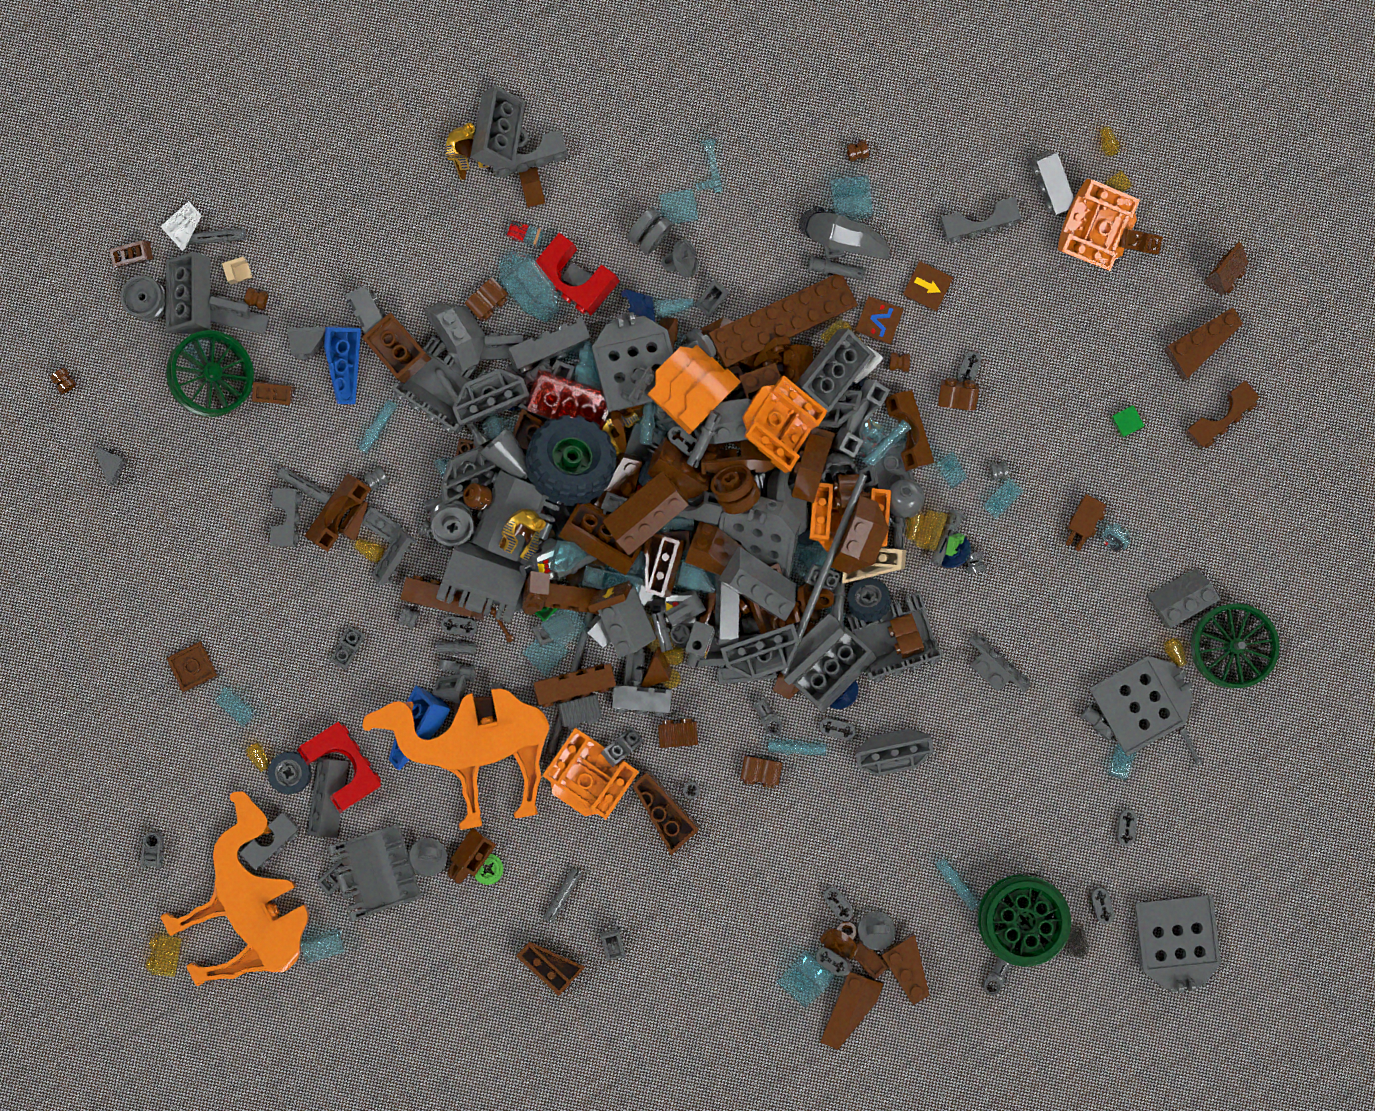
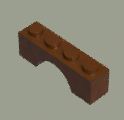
(1239, 400)
(917, 450)
(325, 527)

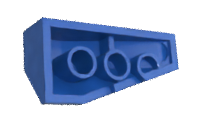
(342, 354)
(428, 715)

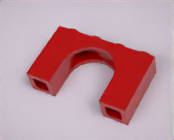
(585, 296)
(337, 740)

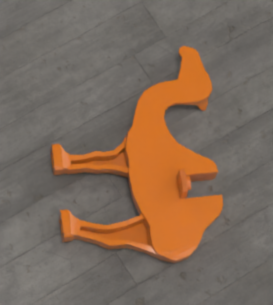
(471, 744)
(247, 903)

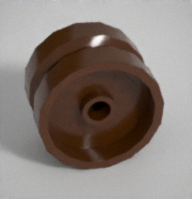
(735, 489)

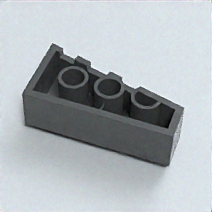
(549, 346)

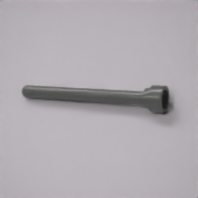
(479, 438)

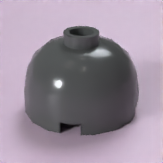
(836, 465)
(906, 498)

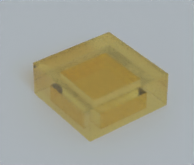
(1119, 182)

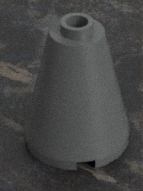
(507, 454)

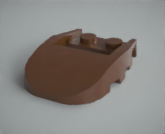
(750, 457)

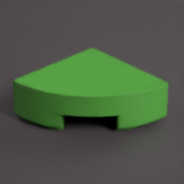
(953, 542)

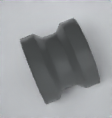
(999, 471)
(409, 617)

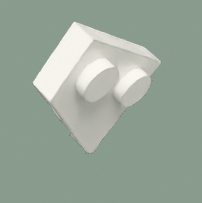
(182, 225)

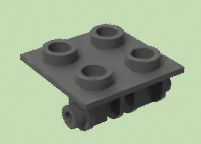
(643, 451)

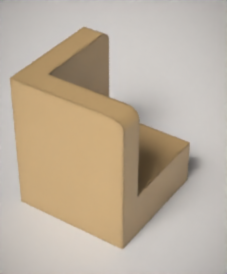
(237, 270)

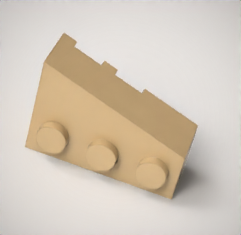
(887, 561)

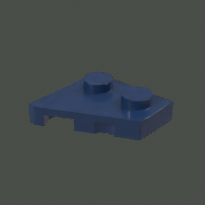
(640, 304)

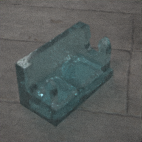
(235, 706)
(322, 946)

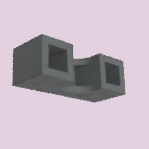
(286, 534)
(258, 854)

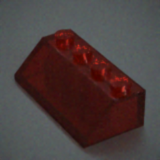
(559, 396)

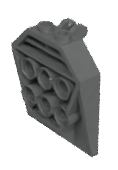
(618, 339)
(766, 532)
(1171, 693)
(1189, 969)

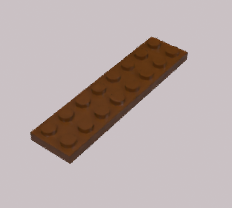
(782, 319)

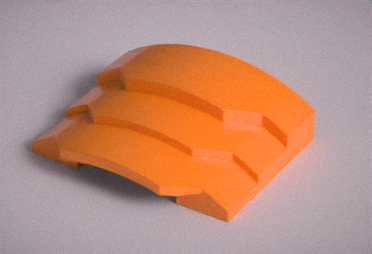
(1097, 224)
(691, 386)
(781, 421)
(826, 518)
(586, 778)

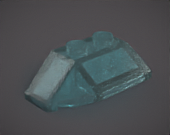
(529, 285)

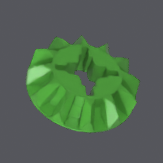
(497, 869)

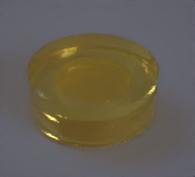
(674, 681)

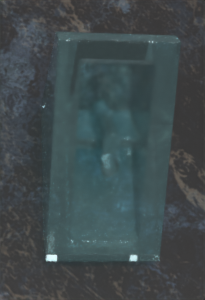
(951, 470)
(566, 556)

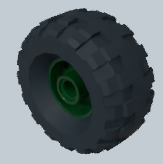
(570, 460)

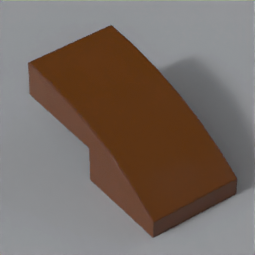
(1141, 241)
(619, 432)

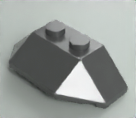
(458, 332)
(489, 396)
(843, 409)
(731, 425)
(464, 470)
(763, 653)
(894, 752)

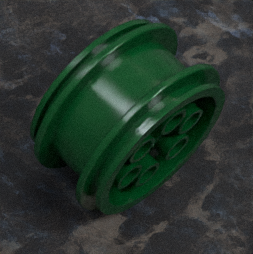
(992, 910)

